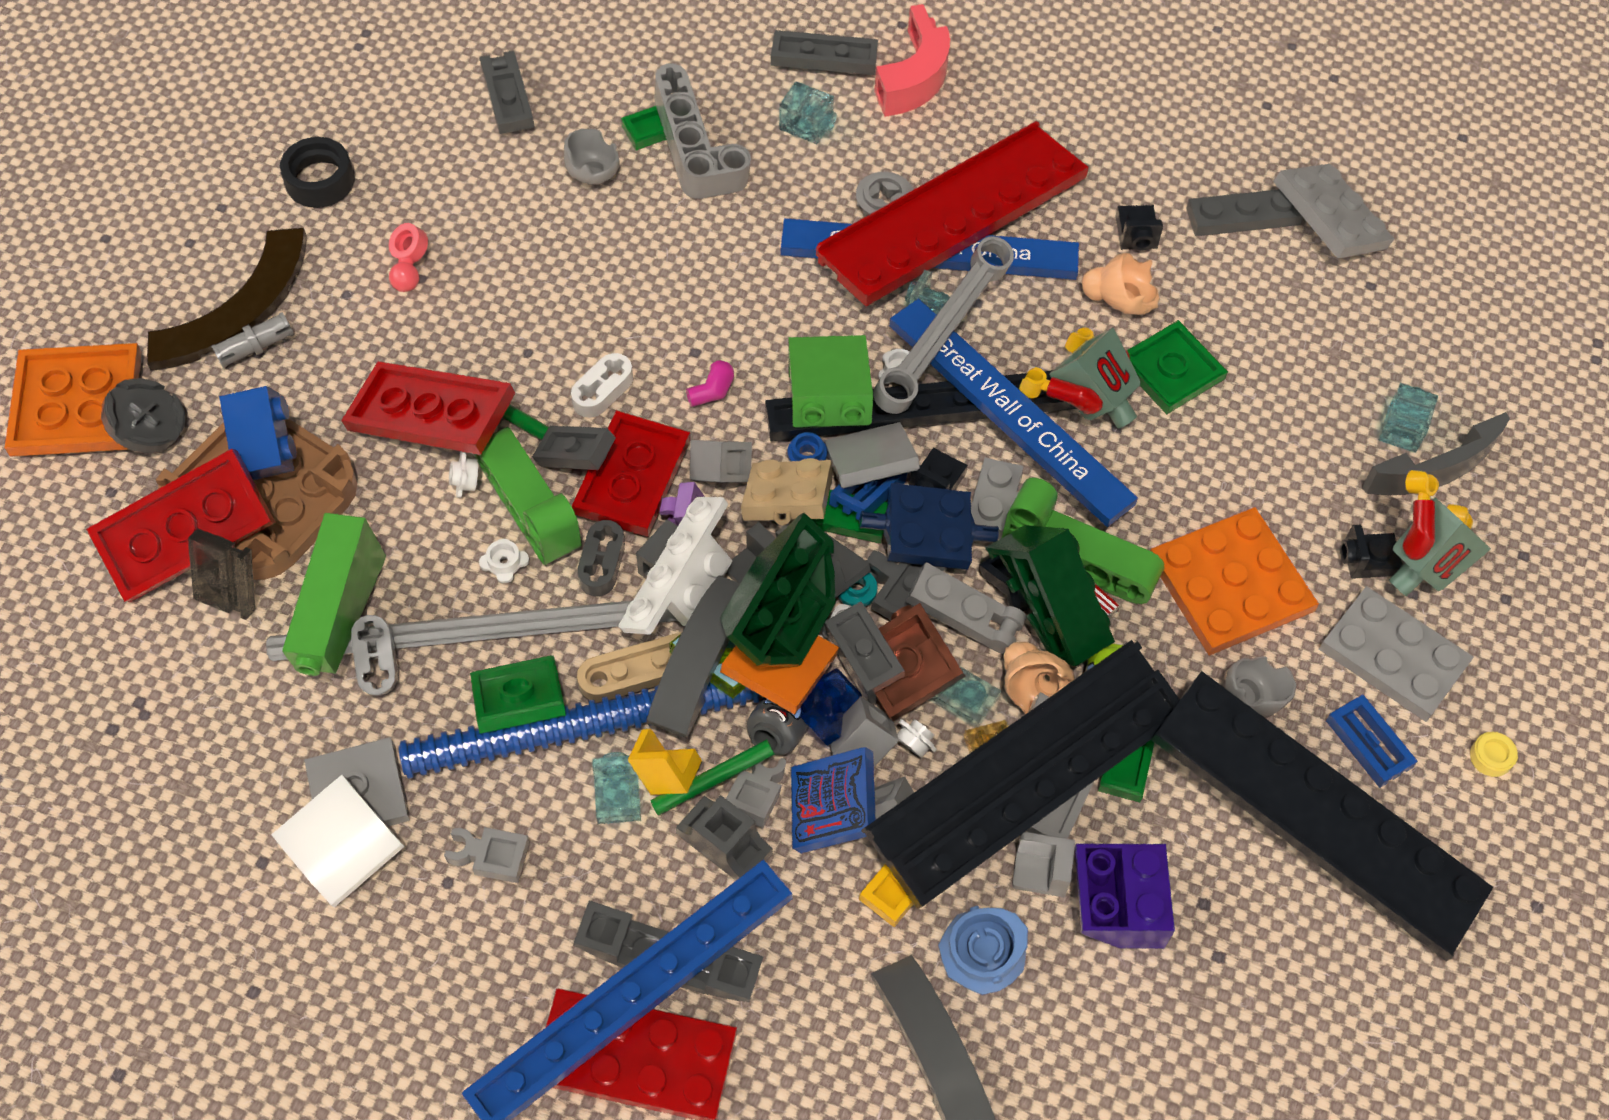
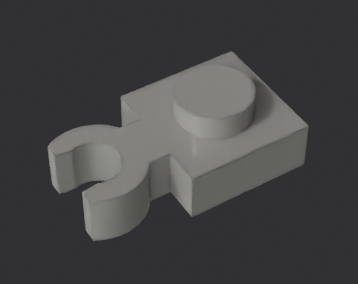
(758, 791)
(494, 856)

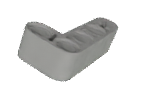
(719, 168)

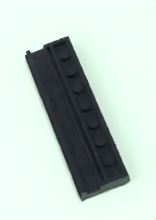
(1022, 774)
(1324, 815)

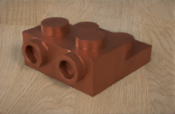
(924, 658)

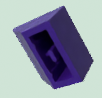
(1125, 894)

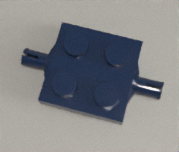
(929, 526)

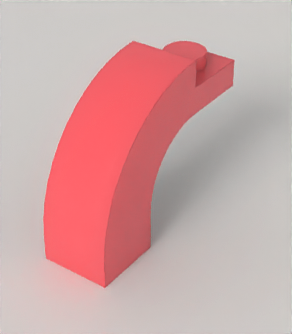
(919, 78)

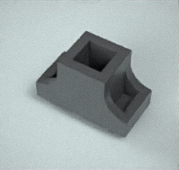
(724, 836)

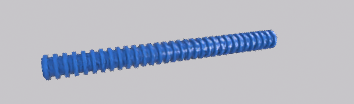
(577, 723)

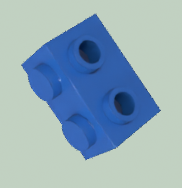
(258, 430)

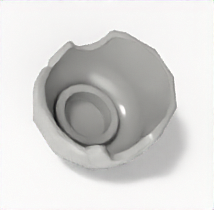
(590, 157)
(1261, 685)

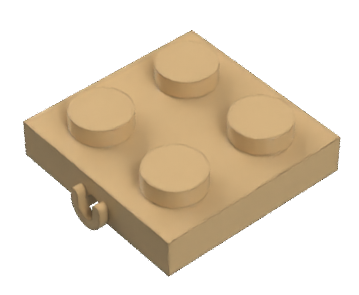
(787, 489)

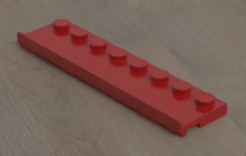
(949, 213)

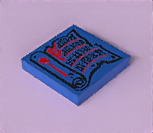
(832, 799)

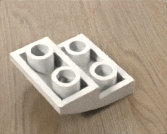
(337, 841)

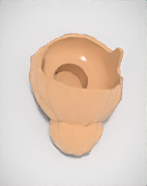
(1123, 285)
(1027, 671)

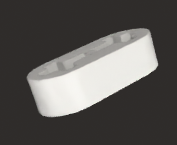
(598, 381)

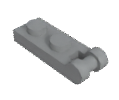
(965, 608)

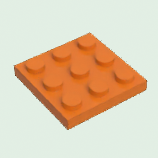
(62, 396)
(1233, 581)

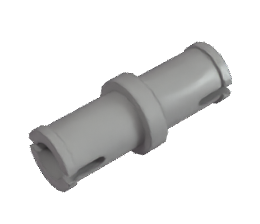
(252, 340)

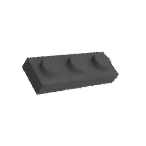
(824, 52)
(1241, 212)

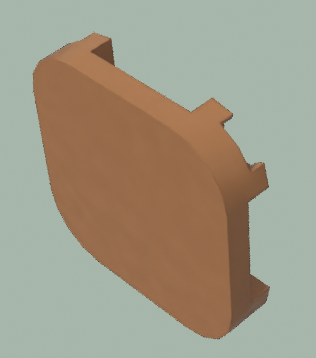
(297, 499)

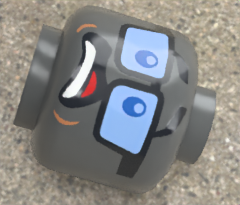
(777, 726)

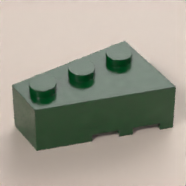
(1057, 589)

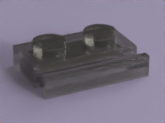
(221, 573)

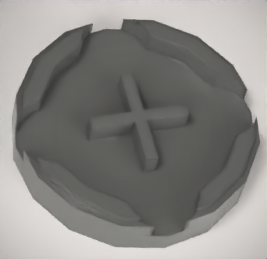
(142, 415)

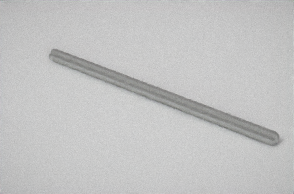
(489, 626)

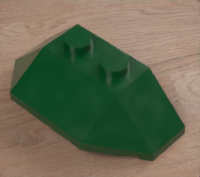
(784, 597)

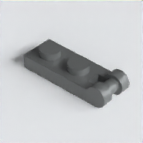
(507, 92)

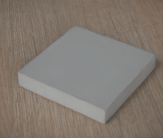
(871, 455)

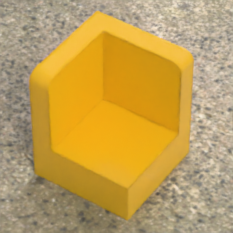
(663, 769)

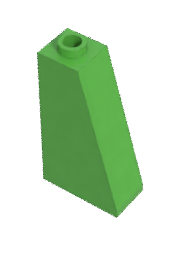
(333, 593)

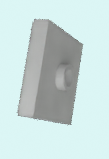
(370, 770)

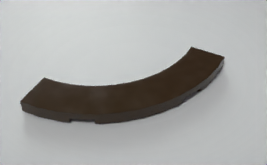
(248, 306)

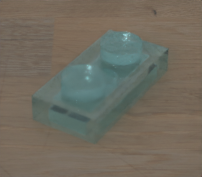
(968, 699)

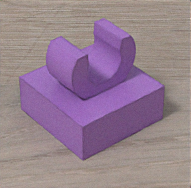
(677, 506)

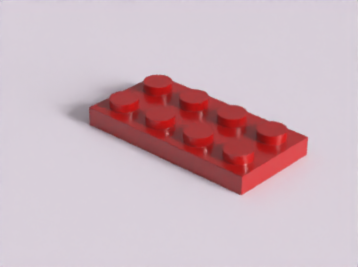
(429, 407)
(149, 538)
(656, 1064)

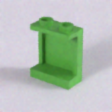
(830, 381)

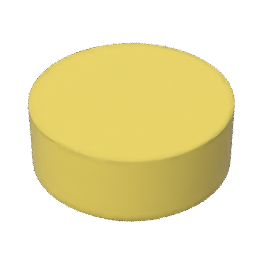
(1493, 754)

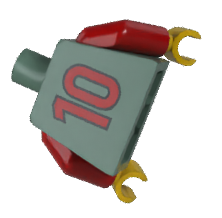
(1092, 379)
(1438, 541)

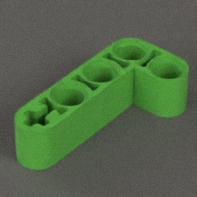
(542, 517)
(1111, 561)

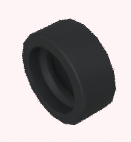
(313, 151)

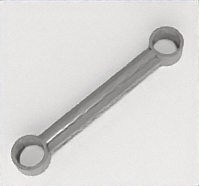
(943, 324)

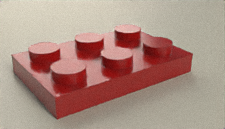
(634, 474)

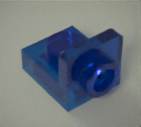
(827, 704)

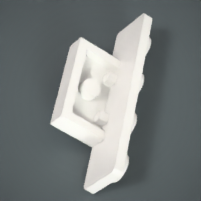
(682, 571)

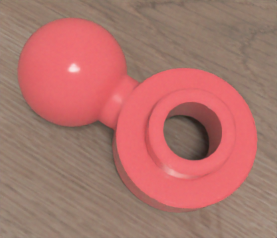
(408, 245)

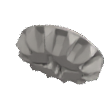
(889, 183)

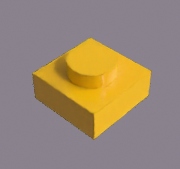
(886, 897)

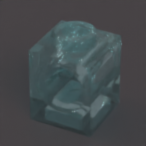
(807, 113)
(1408, 417)

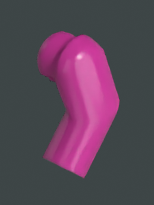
(715, 387)

